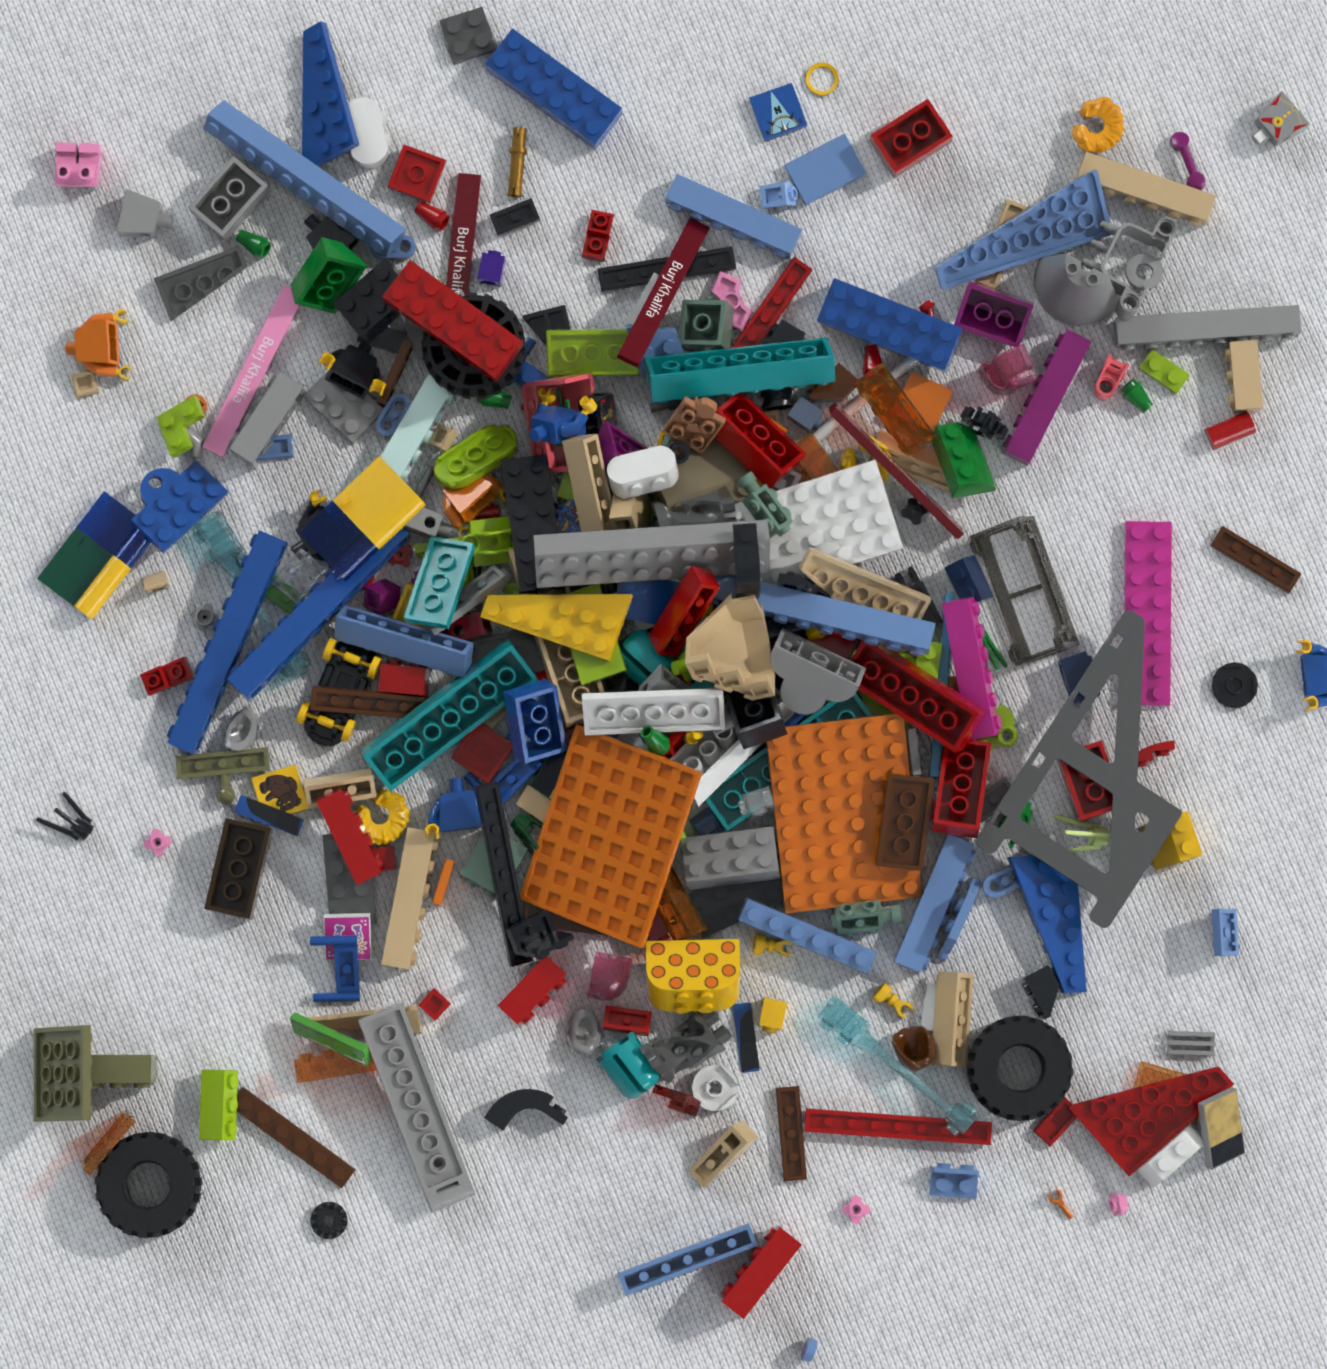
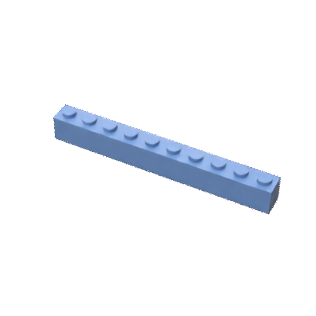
(304, 178)
(838, 617)

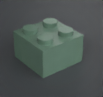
(705, 325)

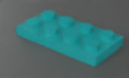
(439, 582)

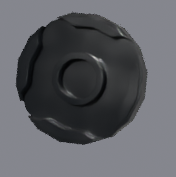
(1234, 685)

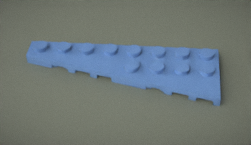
(1051, 226)

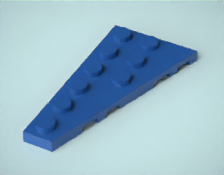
(326, 115)

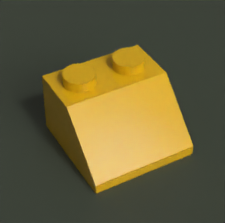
(1179, 845)

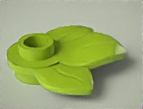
(1007, 725)

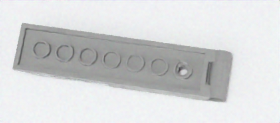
(416, 1107)

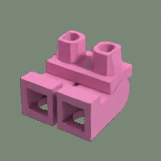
(74, 174)

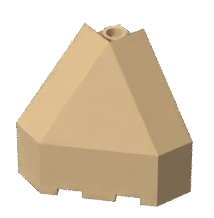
(733, 649)

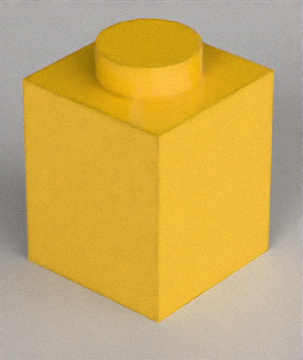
(772, 1015)

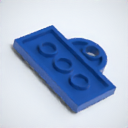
(176, 503)

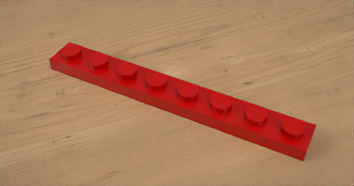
(893, 1126)

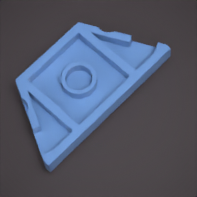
(663, 343)
(955, 926)

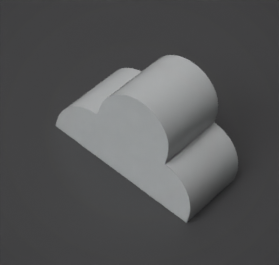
(812, 673)

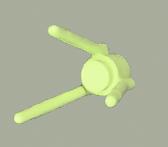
(1095, 835)

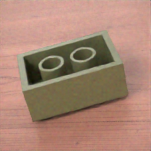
(123, 1069)

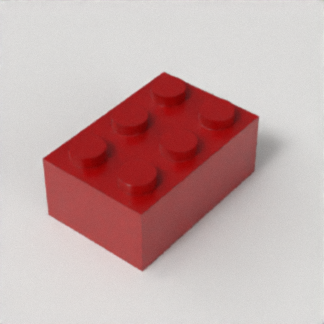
(911, 138)
(1085, 795)
(533, 991)

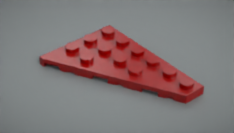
(1145, 1118)

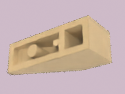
(723, 1153)

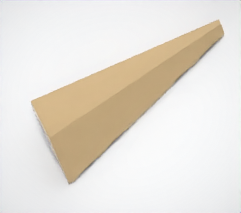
(349, 1020)

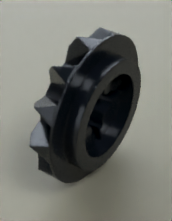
(340, 1221)

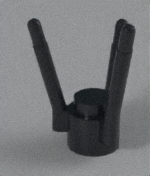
(80, 828)

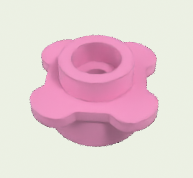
(157, 836)
(1118, 1204)
(862, 1209)

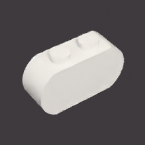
(370, 132)
(642, 472)
(1171, 1156)

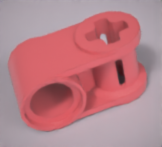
(1112, 375)

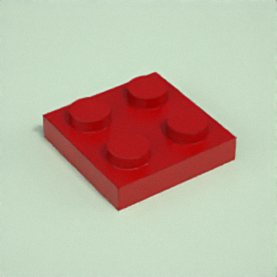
(417, 174)
(482, 752)

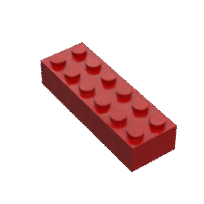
(452, 321)
(917, 696)

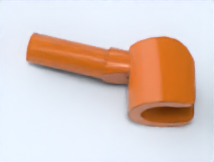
(1061, 1204)

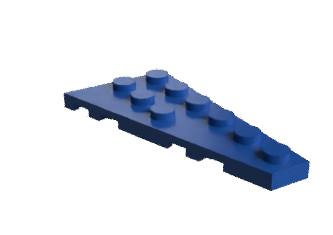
(1057, 918)

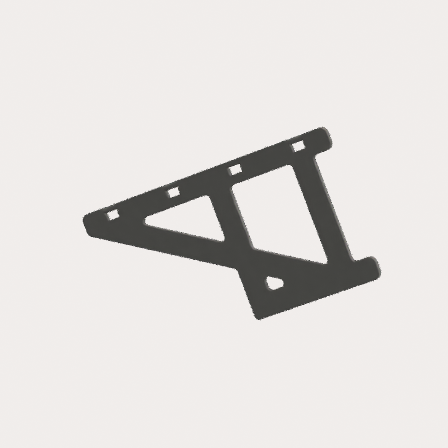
(1129, 849)

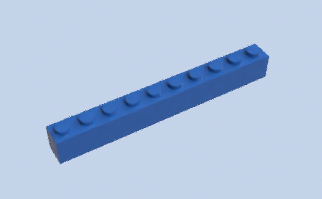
(305, 622)
(227, 642)

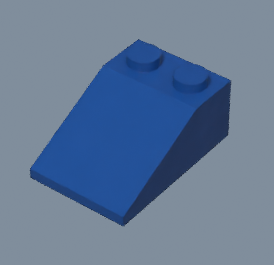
(648, 598)

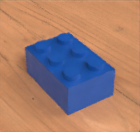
(535, 721)

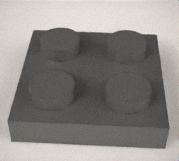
(467, 35)

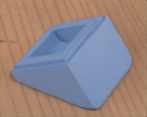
(706, 823)

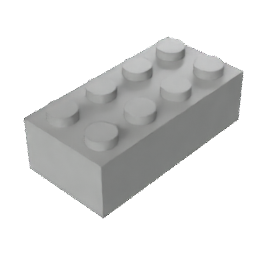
(267, 419)
(730, 858)

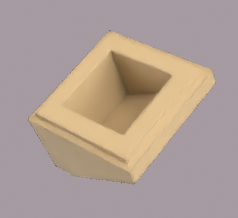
(155, 582)

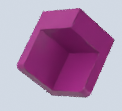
(382, 596)

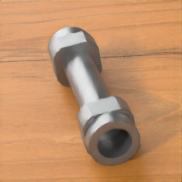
(427, 476)

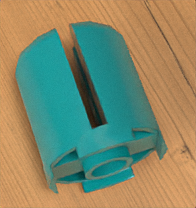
(641, 657)
(629, 1067)

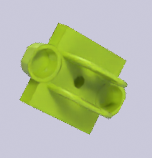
(491, 540)

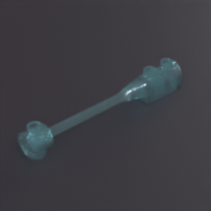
(223, 550)
(853, 1030)

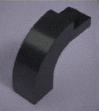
(746, 560)
(510, 1104)

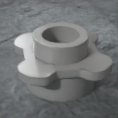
(198, 616)

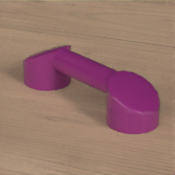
(1179, 143)

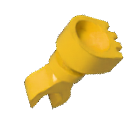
(760, 943)
(883, 993)

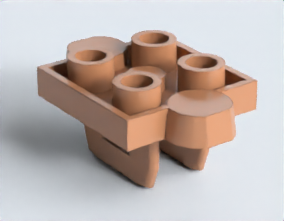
(694, 423)

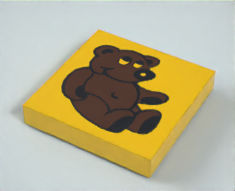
(281, 790)

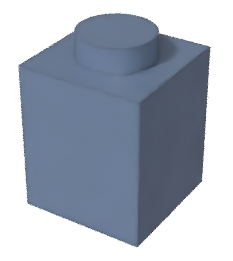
(806, 415)

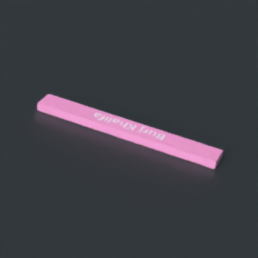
(252, 373)

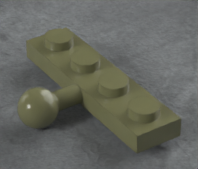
(222, 765)

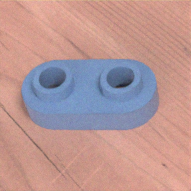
(397, 253)
(392, 415)
(1004, 882)

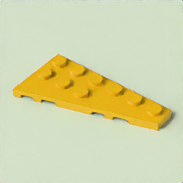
(572, 620)

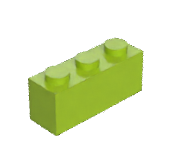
(218, 1104)

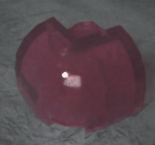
(1008, 371)
(609, 976)

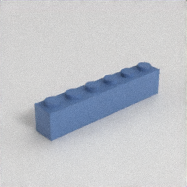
(733, 216)
(403, 641)
(934, 902)
(806, 935)
(687, 1259)

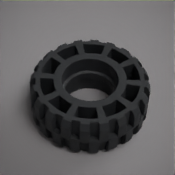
(466, 379)
(1054, 1059)
(183, 1193)

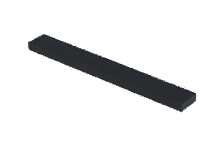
(501, 863)

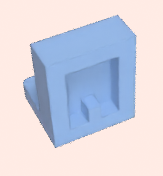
(778, 195)

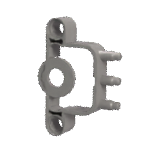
(1154, 238)

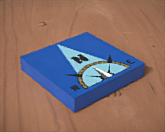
(778, 112)

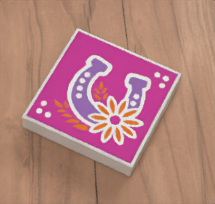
(349, 924)

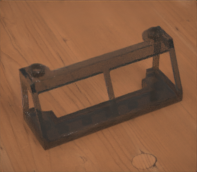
(1064, 632)

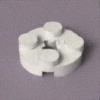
(728, 1087)

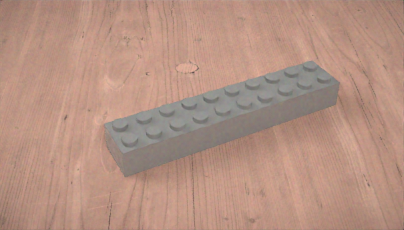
(640, 553)

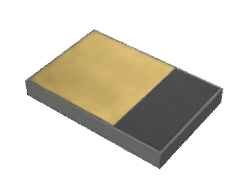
(1221, 1128)

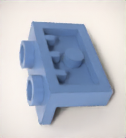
(1225, 932)
(954, 1182)

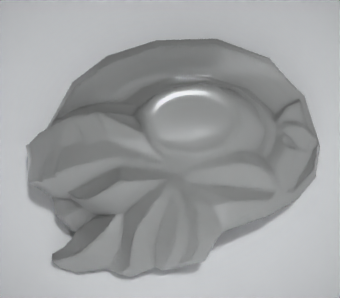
(242, 729)
(583, 1032)

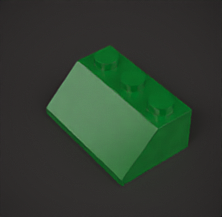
(326, 275)
(962, 460)

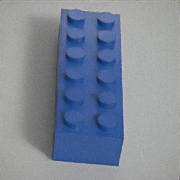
(553, 89)
(890, 325)

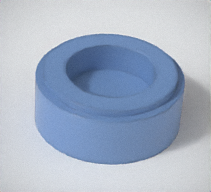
(809, 1350)

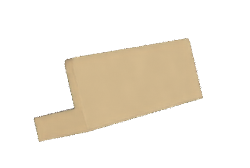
(920, 466)
(952, 1018)

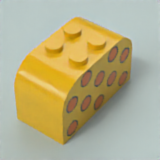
(693, 974)

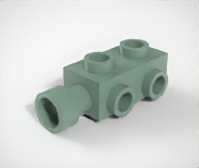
(764, 505)
(863, 917)

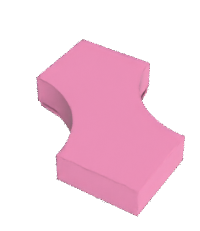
(727, 289)

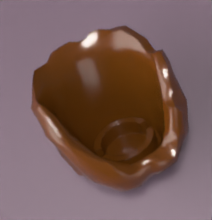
(914, 1047)

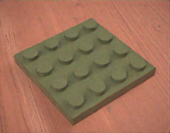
(62, 1073)

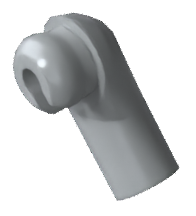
(196, 439)

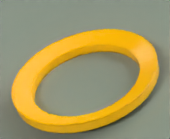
(824, 65)

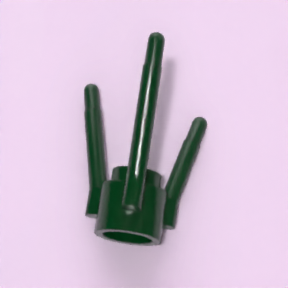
(523, 827)

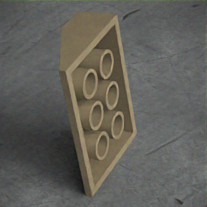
(705, 474)

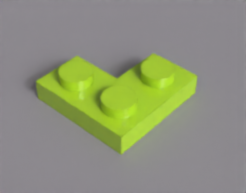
(175, 423)

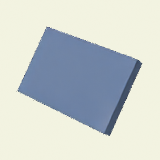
(825, 169)

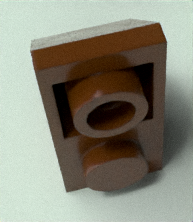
(834, 391)

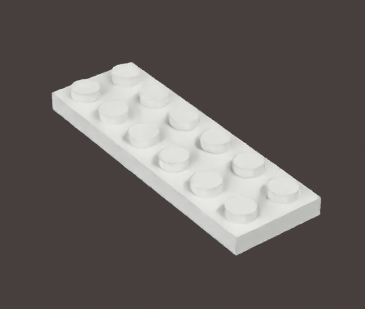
(659, 709)

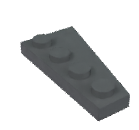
(194, 282)

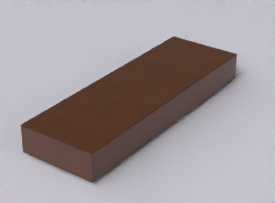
(396, 372)

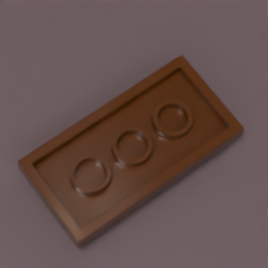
(904, 821)

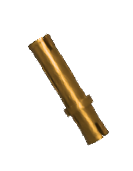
(518, 154)

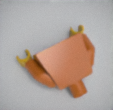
(98, 344)
(467, 502)

